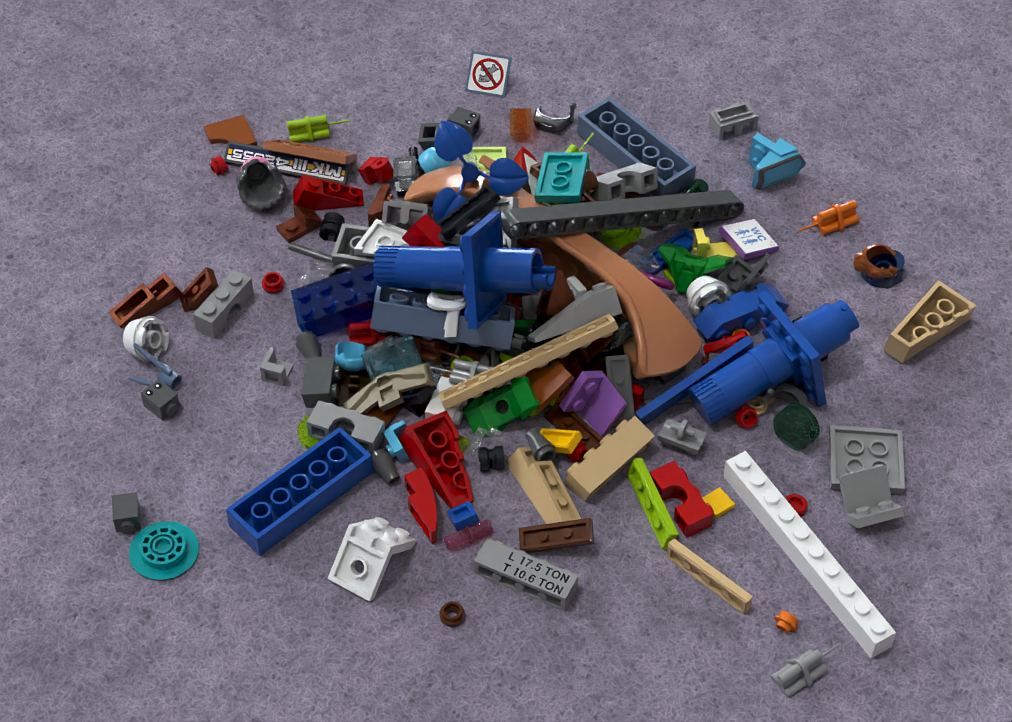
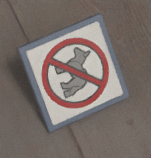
(488, 74)

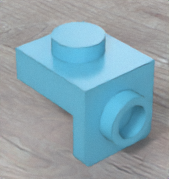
(394, 446)

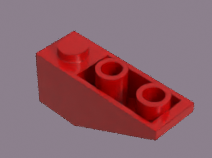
(324, 194)

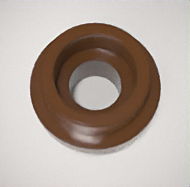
(452, 607)

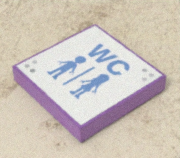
(748, 239)

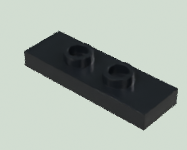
(468, 211)

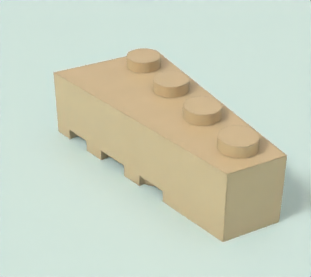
(929, 321)

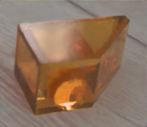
(520, 122)

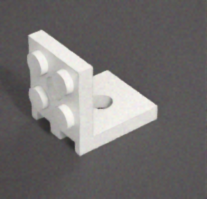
(372, 544)

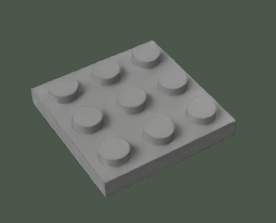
(863, 448)

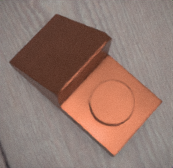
(376, 209)
(300, 225)
(199, 290)

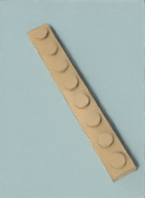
(534, 358)

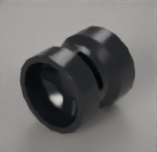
(331, 224)
(491, 458)

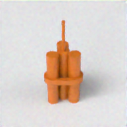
(835, 218)

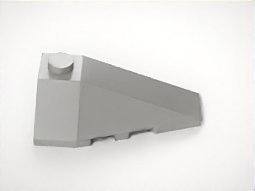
(582, 311)

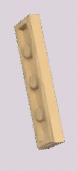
(709, 576)

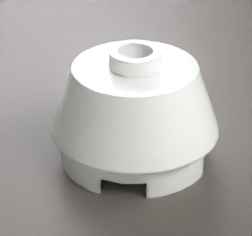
(704, 292)
(148, 334)

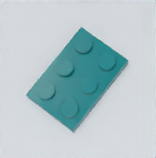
(561, 177)

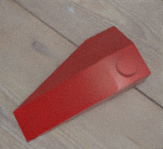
(436, 449)

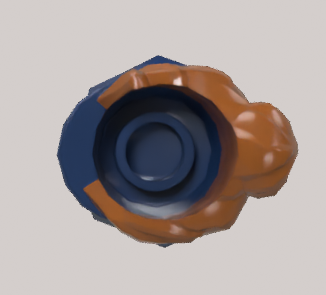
(880, 265)

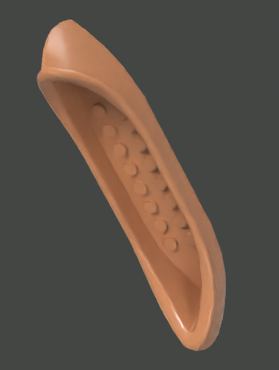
(661, 334)

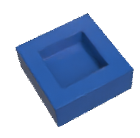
(463, 515)

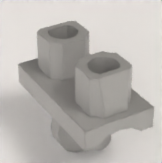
(682, 436)

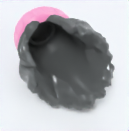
(260, 184)

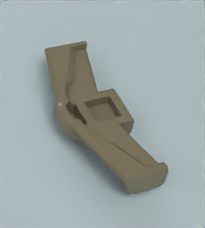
(388, 388)

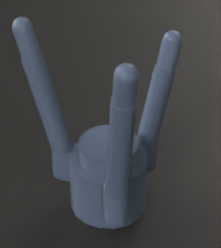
(166, 374)

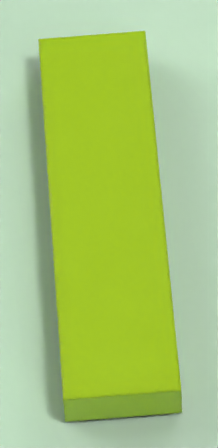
(652, 503)

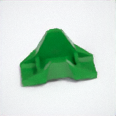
(689, 267)
(483, 410)

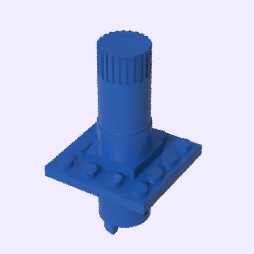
(476, 267)
(787, 352)

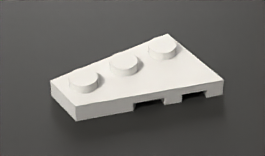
(379, 235)

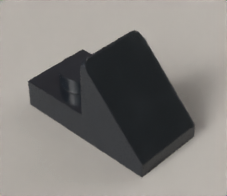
(418, 399)

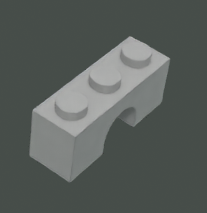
(633, 178)
(213, 313)
(364, 429)

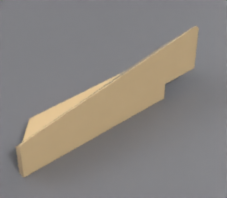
(542, 486)

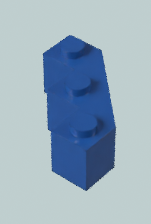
(737, 312)

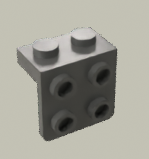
(741, 275)

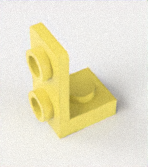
(703, 247)

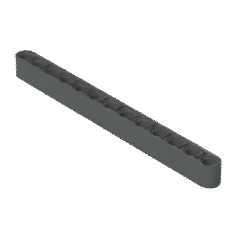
(619, 214)

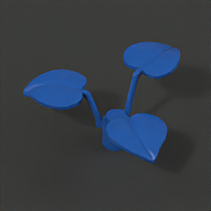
(454, 142)

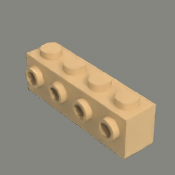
(609, 458)

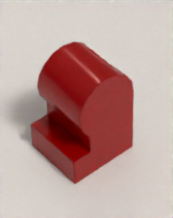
(376, 170)

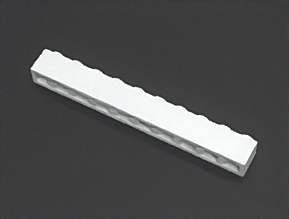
(809, 555)

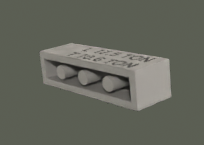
(526, 574)

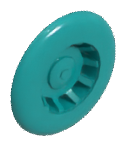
(162, 544)

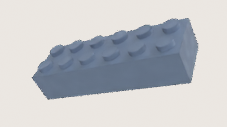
(629, 141)
(409, 315)

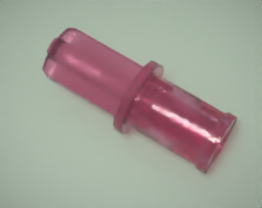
(468, 535)

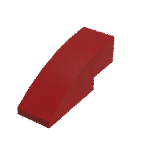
(422, 502)

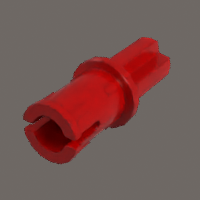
(723, 344)

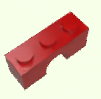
(423, 233)
(694, 513)

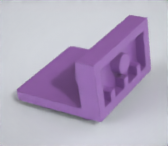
(595, 399)

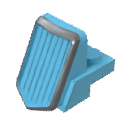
(773, 161)

